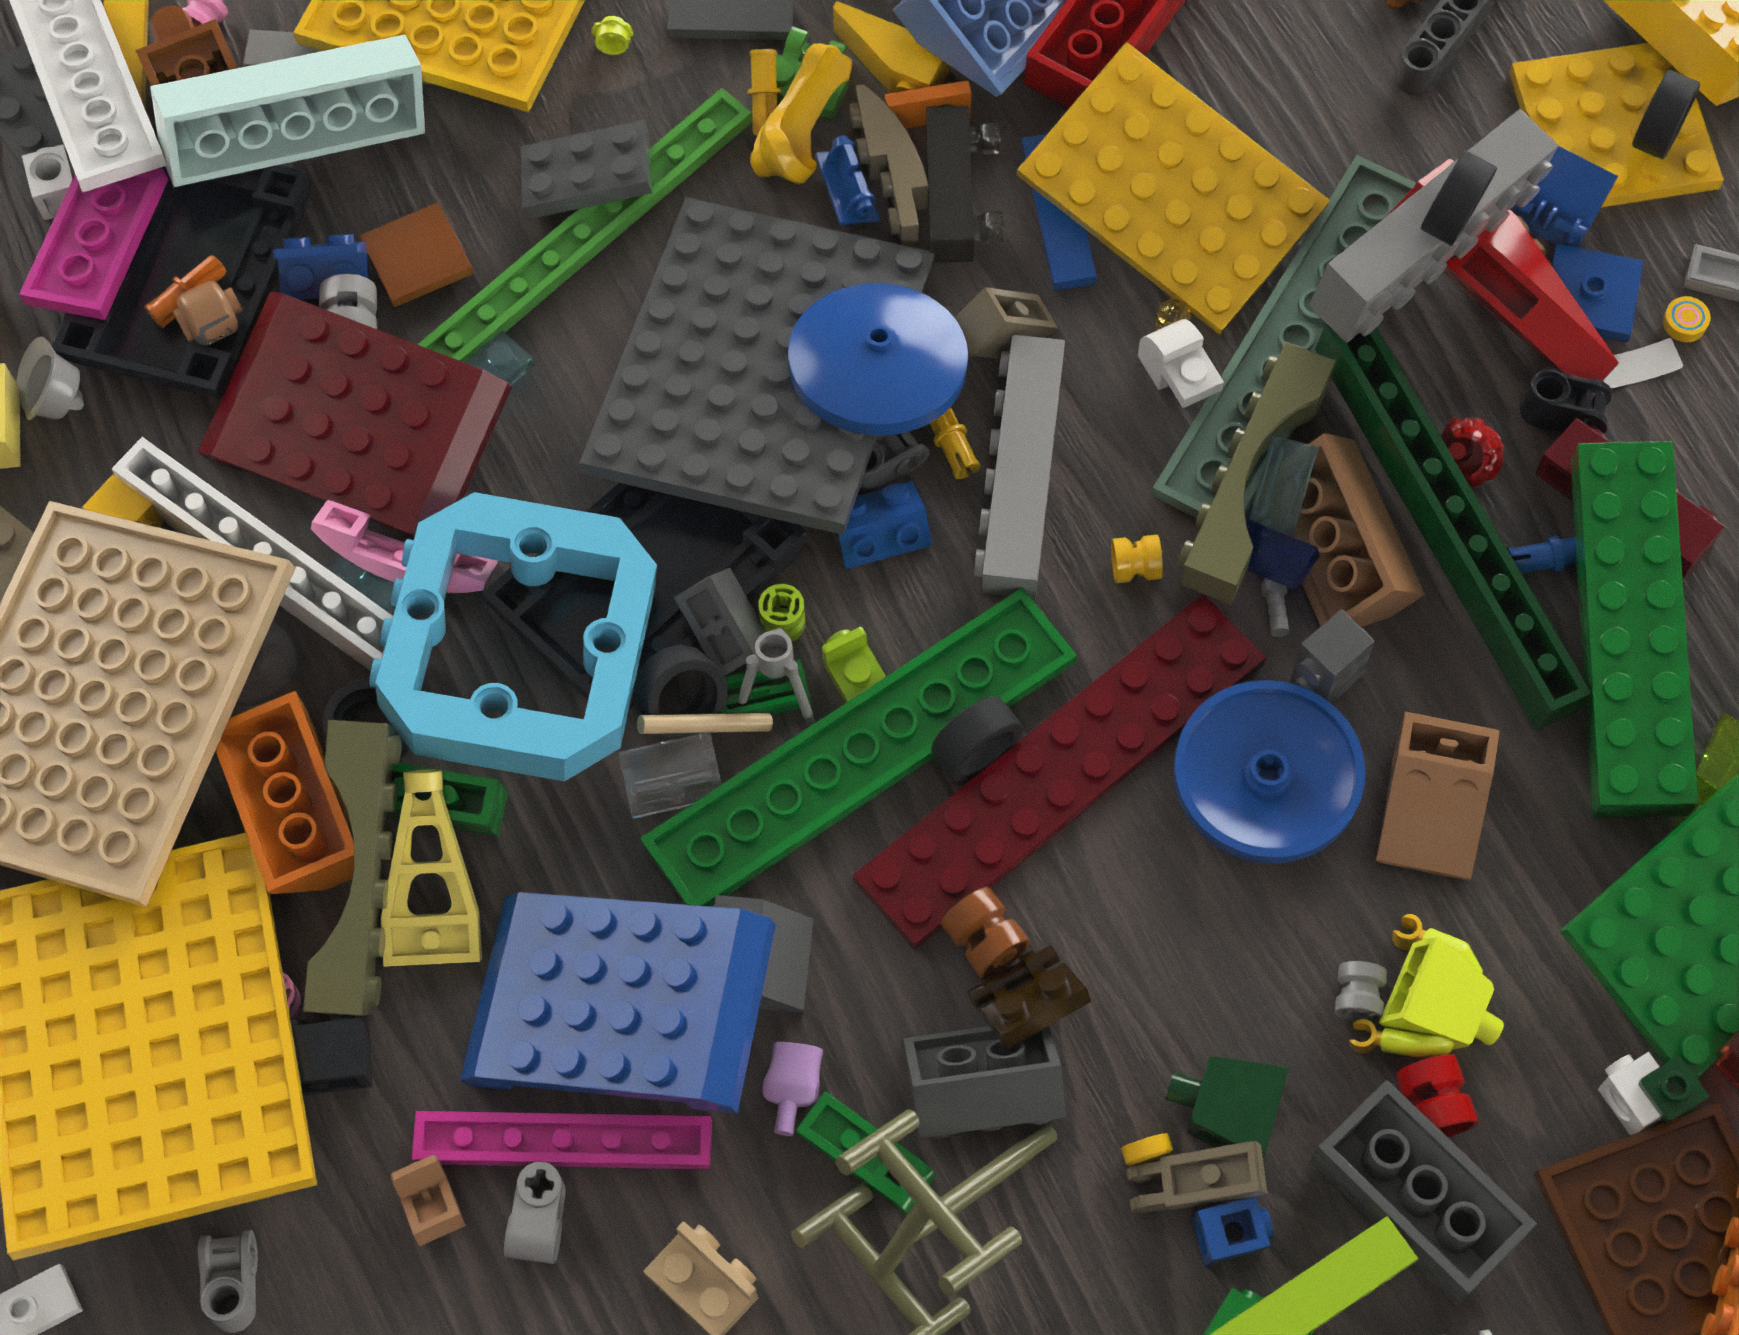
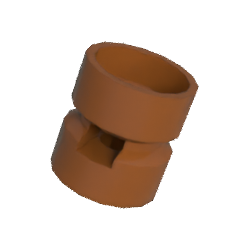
(982, 916)

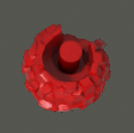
(1474, 449)

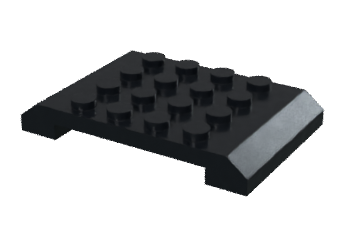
(226, 217)
(686, 543)

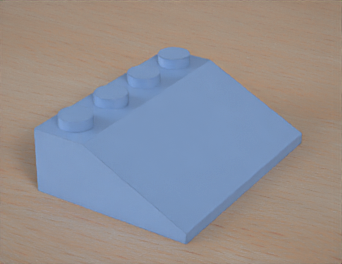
(979, 36)

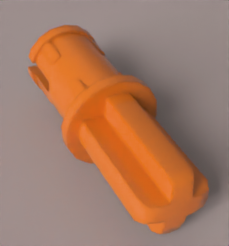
(161, 307)

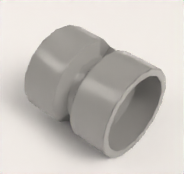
(350, 297)

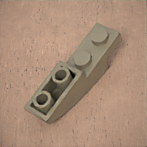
(891, 159)

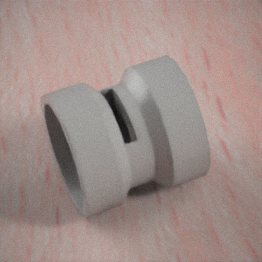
(1360, 991)

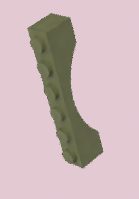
(1223, 545)
(343, 970)

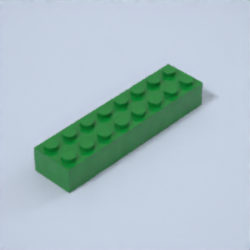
(1633, 630)

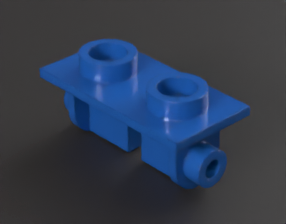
(847, 183)

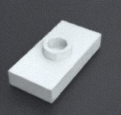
(38, 1303)

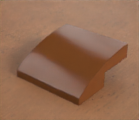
(416, 254)

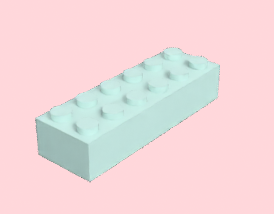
(289, 110)

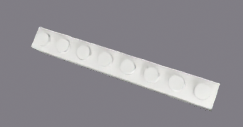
(201, 511)

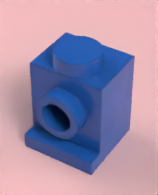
(1245, 1214)

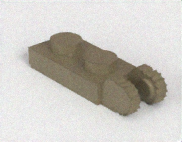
(1201, 1177)

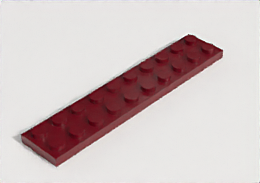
(1057, 770)

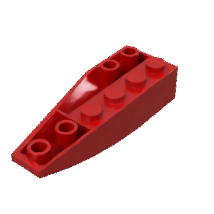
(1527, 295)

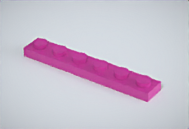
(563, 1139)

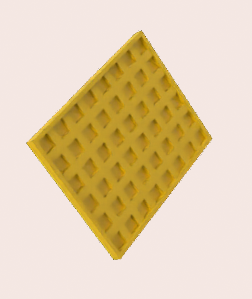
(145, 1053)

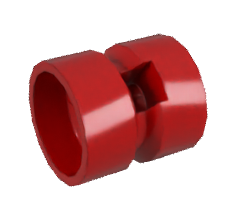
(1450, 1110)

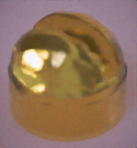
(1165, 309)

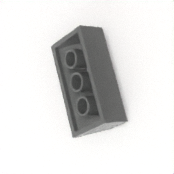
(1440, 1201)

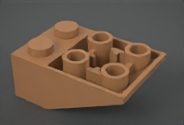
(1437, 795)

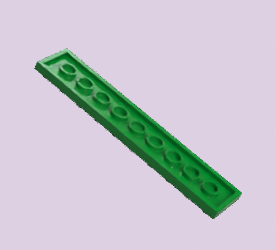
(853, 752)

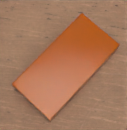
(911, 104)

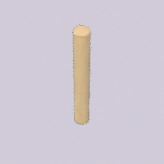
(704, 723)

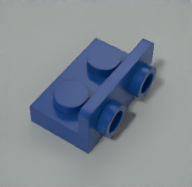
(306, 266)

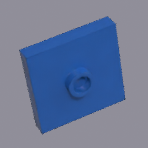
(1602, 287)

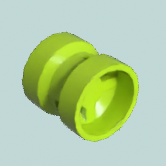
(773, 617)

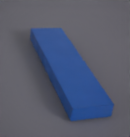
(1063, 239)

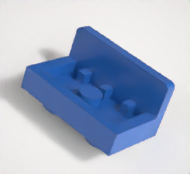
(885, 525)

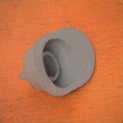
(47, 382)

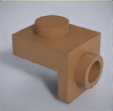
(427, 1200)

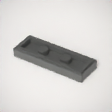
(731, 19)

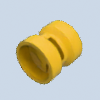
(1138, 559)

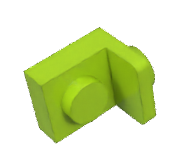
(851, 663)

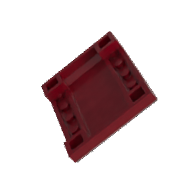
(354, 415)

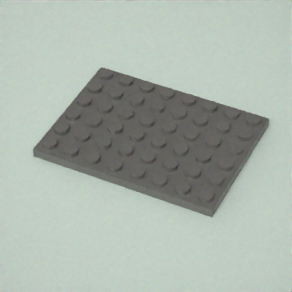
(705, 375)

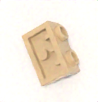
(702, 1280)

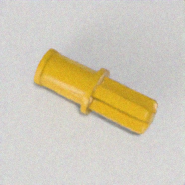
(764, 86)
(952, 440)

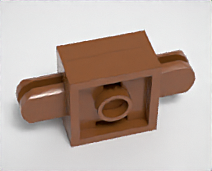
(183, 49)

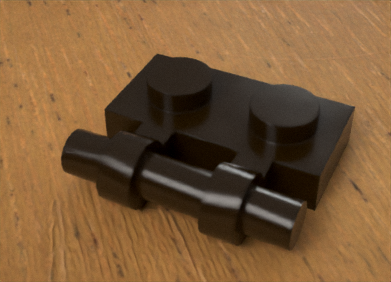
(1034, 1005)

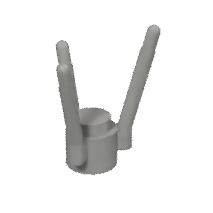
(775, 659)

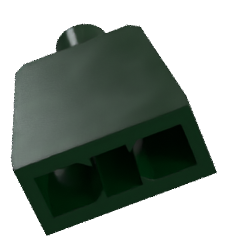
(1231, 1102)

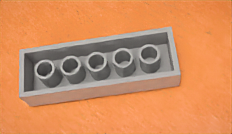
(1398, 255)

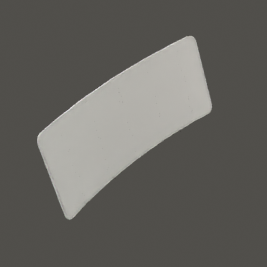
(1645, 364)

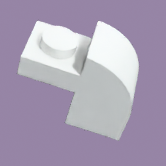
(1178, 360)

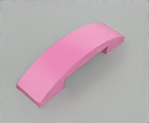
(348, 535)

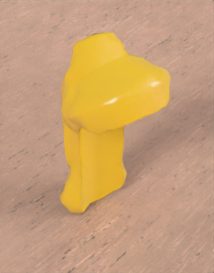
(785, 137)

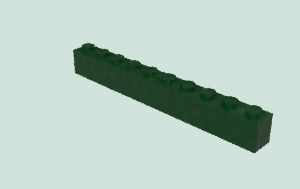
(1456, 527)

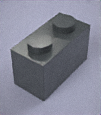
(1333, 657)

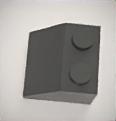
(789, 955)

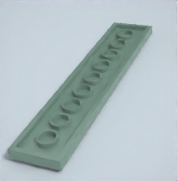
(1355, 207)

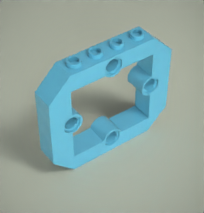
(521, 738)

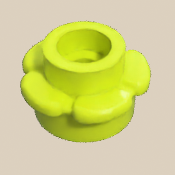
(612, 35)

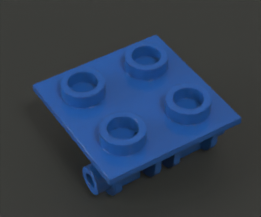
(1567, 199)

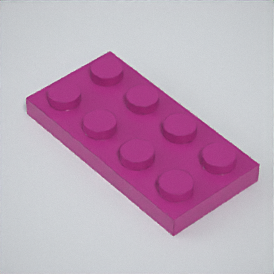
(92, 245)

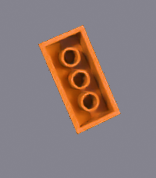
(287, 797)

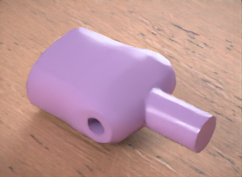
(792, 1081)

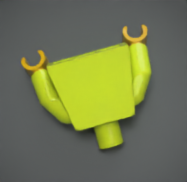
(1436, 999)

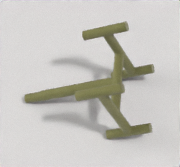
(923, 1218)

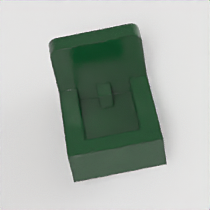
(1673, 1089)

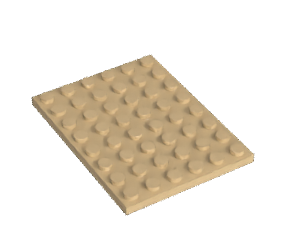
(118, 689)

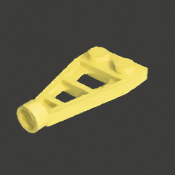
(429, 937)

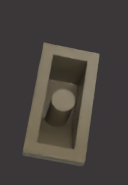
(998, 315)

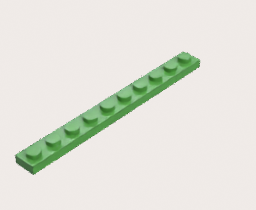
(587, 232)

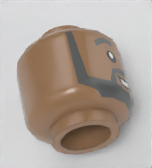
(207, 313)

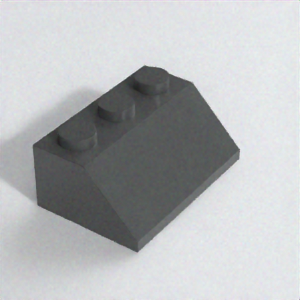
(976, 1083)

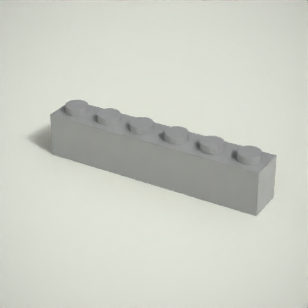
(1022, 466)

